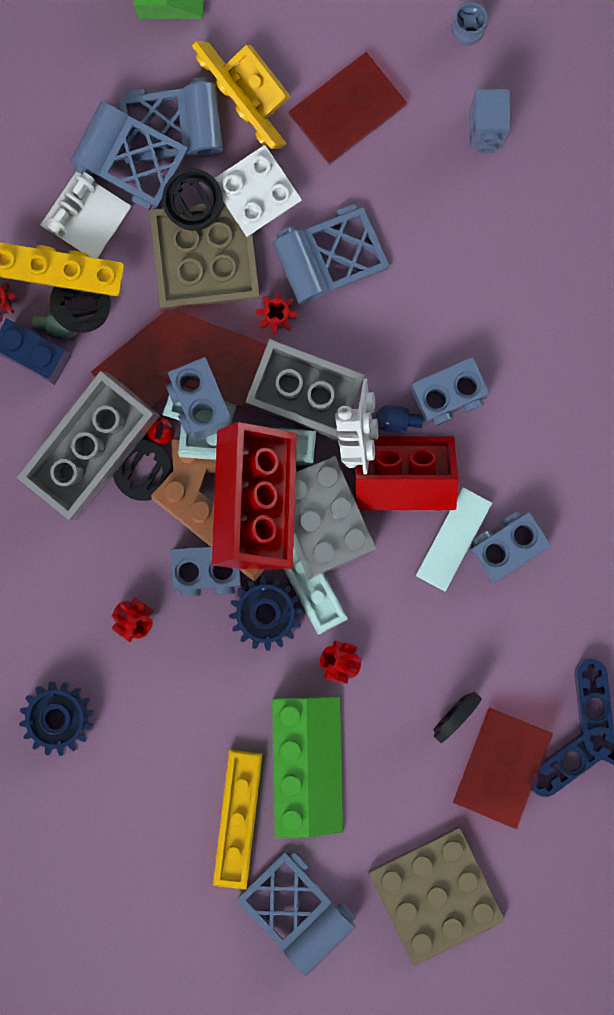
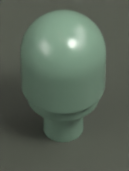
(52, 327)

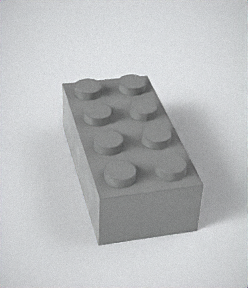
(88, 446)

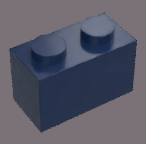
(32, 351)

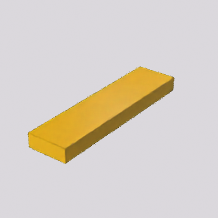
(237, 819)

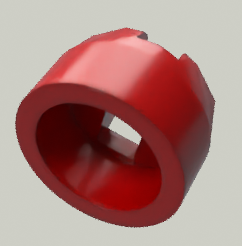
(167, 434)

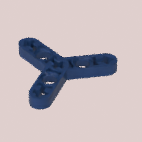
(588, 726)

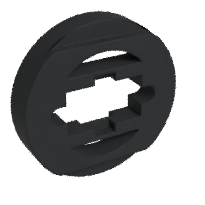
(172, 190)
(69, 318)
(143, 493)
(456, 716)

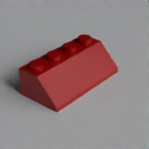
(254, 497)

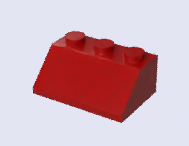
(409, 475)

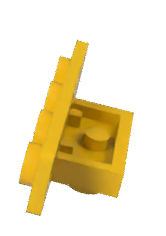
(250, 86)
(60, 269)

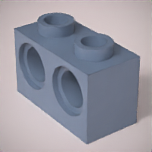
(489, 119)
(445, 384)
(205, 397)
(513, 553)
(206, 579)

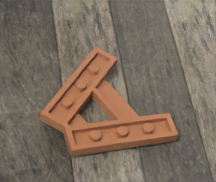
(183, 500)

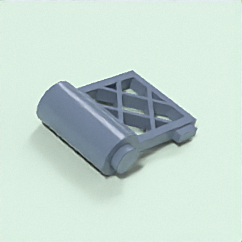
(197, 117)
(104, 142)
(304, 260)
(317, 933)

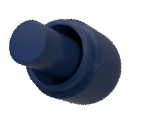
(397, 419)

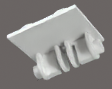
(256, 191)
(86, 215)
(357, 430)

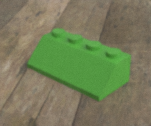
(307, 766)

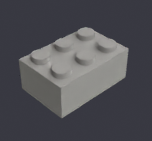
(302, 389)
(327, 520)

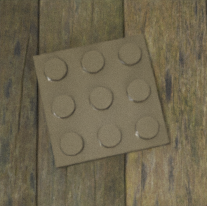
(203, 264)
(436, 896)

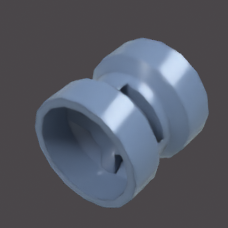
(472, 16)

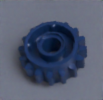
(252, 626)
(38, 721)

